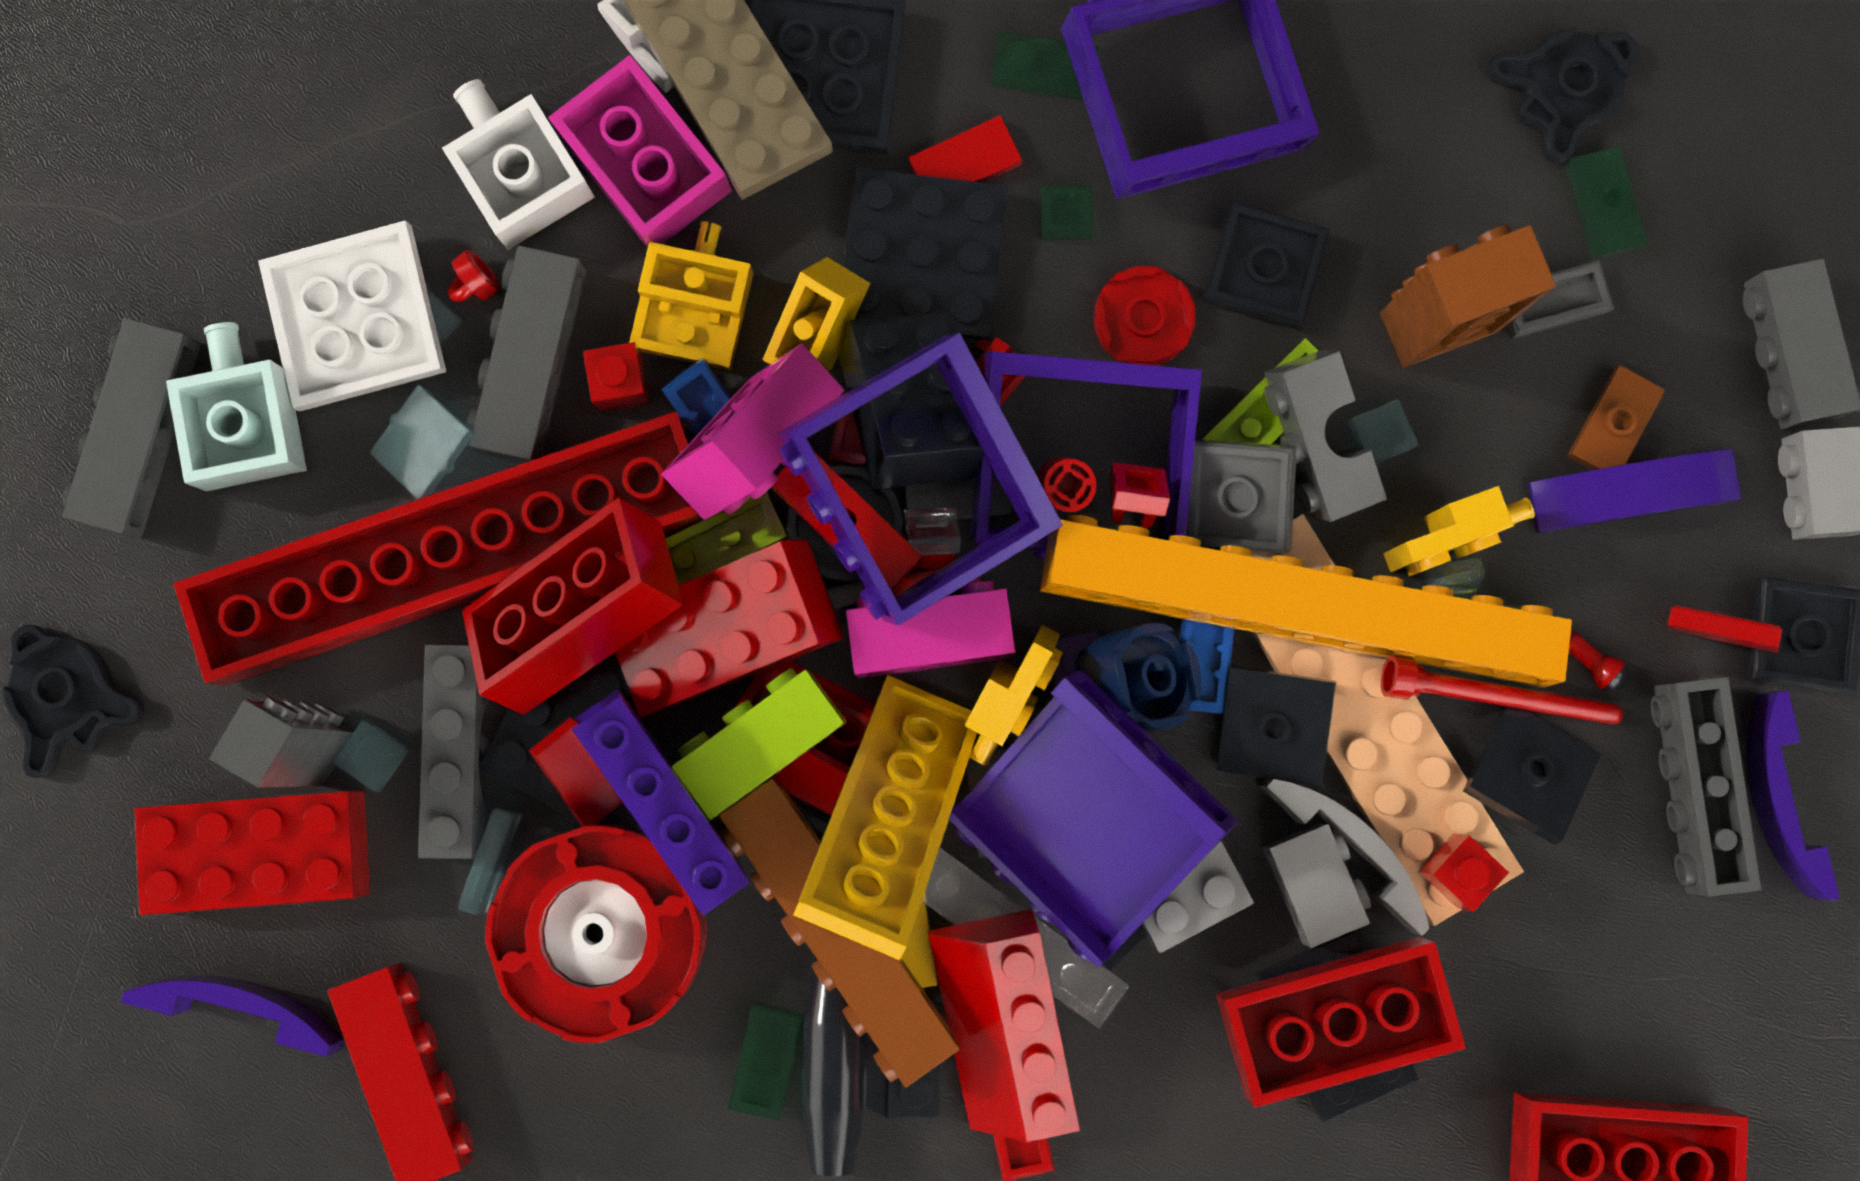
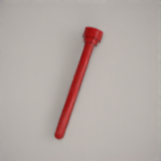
(1404, 678)

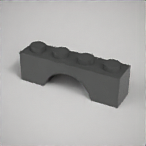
(450, 788)

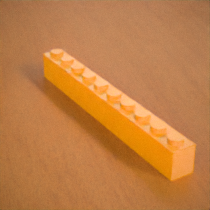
(1305, 603)

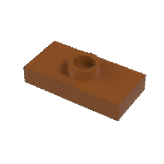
(1616, 420)

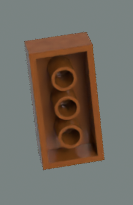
(1466, 294)

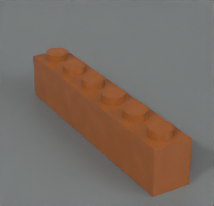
(878, 988)

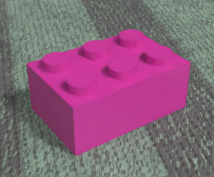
(640, 153)
(742, 442)
(946, 634)

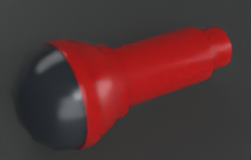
(1607, 672)

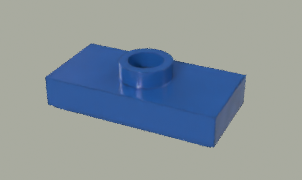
(696, 395)
(1214, 652)

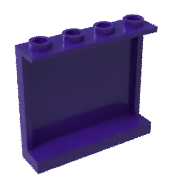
(660, 801)
(1090, 819)

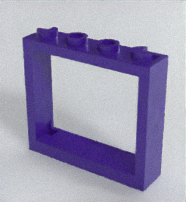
(1128, 177)
(1181, 433)
(998, 444)

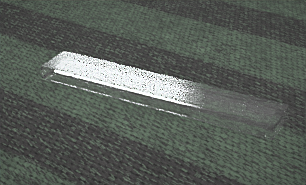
(1078, 983)

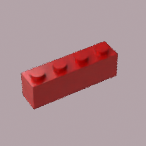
(401, 1075)

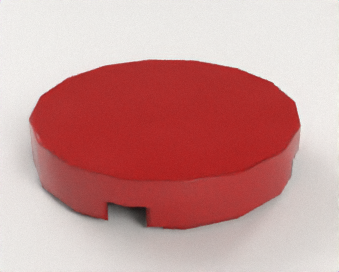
(1144, 316)

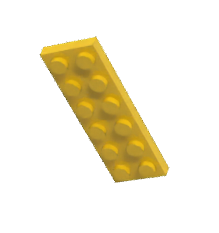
(889, 819)

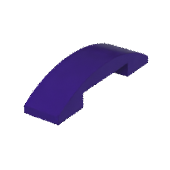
(1634, 490)
(1770, 728)
(298, 1024)

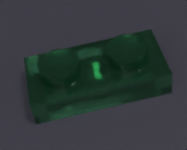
(1035, 66)

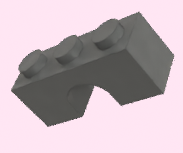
(1304, 398)

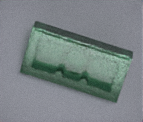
(1606, 202)
(766, 1061)

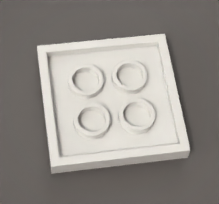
(352, 316)

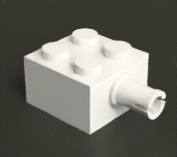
(514, 166)

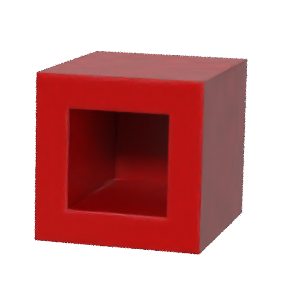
(617, 377)
(1463, 872)

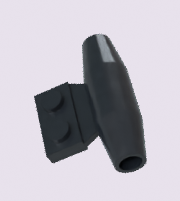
(843, 1080)

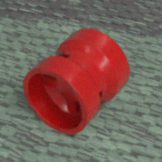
(1059, 484)

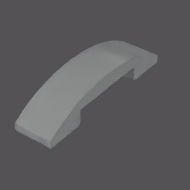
(1398, 891)

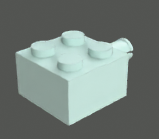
(234, 420)

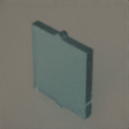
(421, 443)

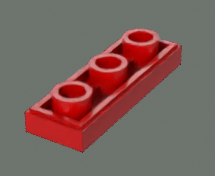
(888, 548)

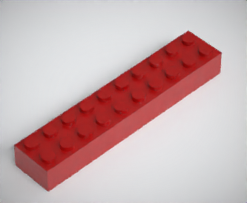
(420, 553)

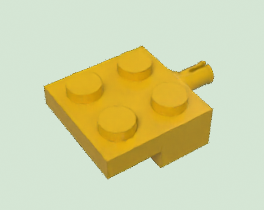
(692, 302)
(1462, 527)
(1007, 697)

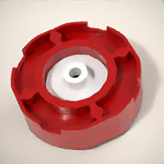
(546, 945)

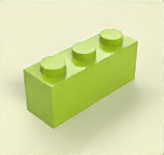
(757, 741)

